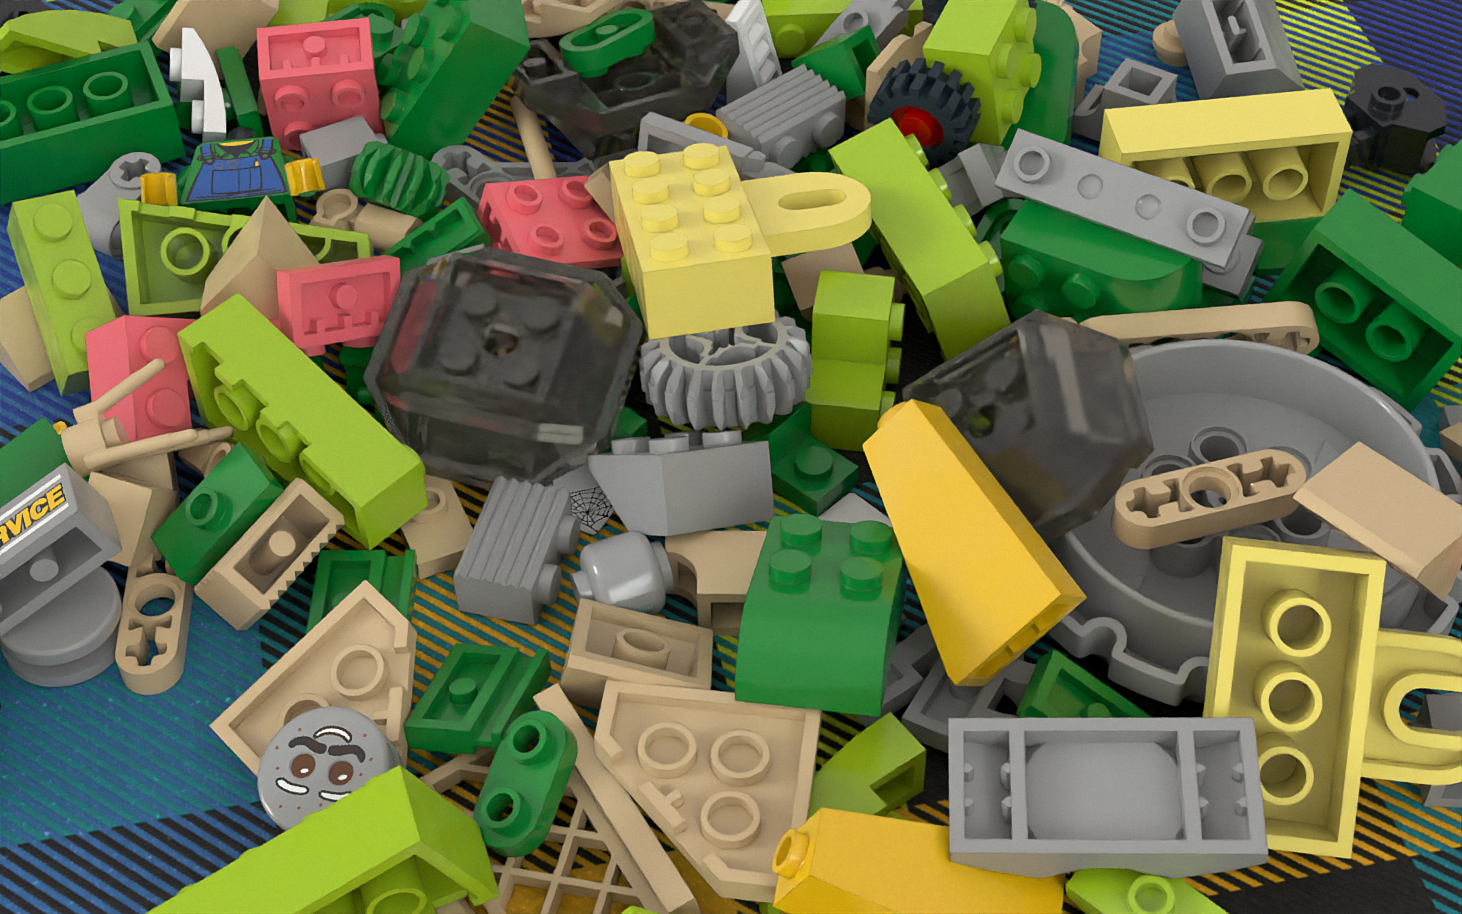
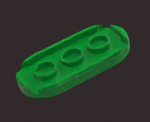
(1051, 103)

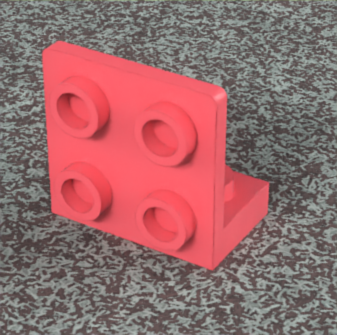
(317, 77)
(550, 222)
(336, 302)

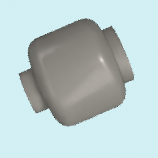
(624, 573)

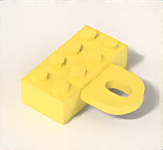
(707, 239)
(1324, 685)

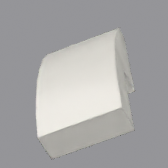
(200, 86)

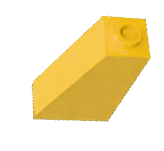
(967, 546)
(894, 867)

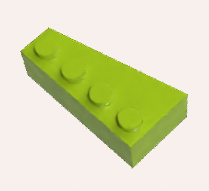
(926, 237)
(176, 249)
(300, 420)
(371, 852)

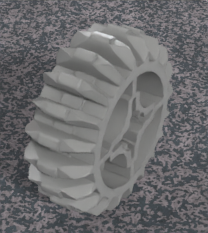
(727, 374)

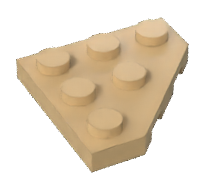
(351, 659)
(713, 775)

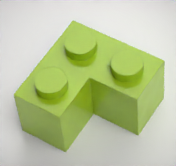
(853, 356)

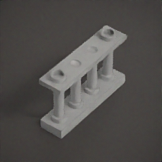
(1136, 206)

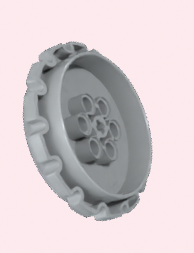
(1207, 403)

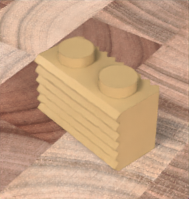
(270, 555)

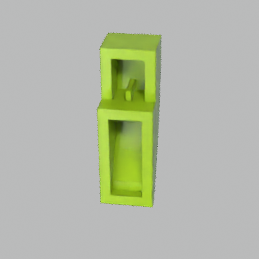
(59, 36)
(869, 775)

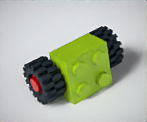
(969, 79)

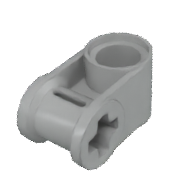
(100, 201)

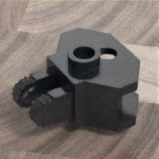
(1387, 126)

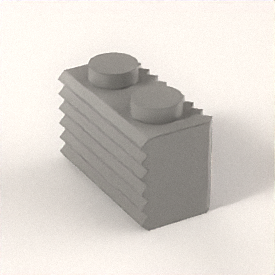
(787, 117)
(516, 551)

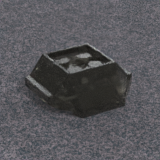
(671, 78)
(514, 412)
(1047, 415)

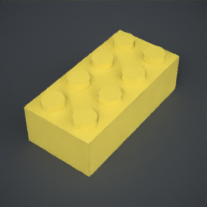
(1257, 151)

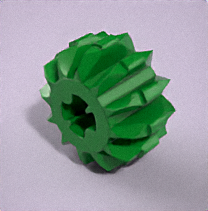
(399, 180)

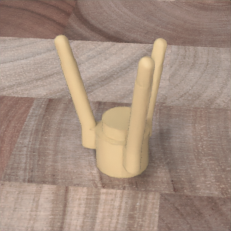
(104, 443)

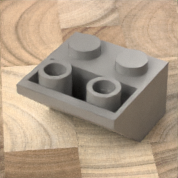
(1236, 48)
(686, 481)

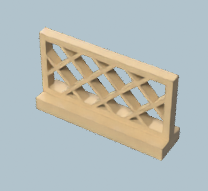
(616, 823)

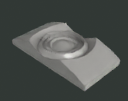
(1105, 795)

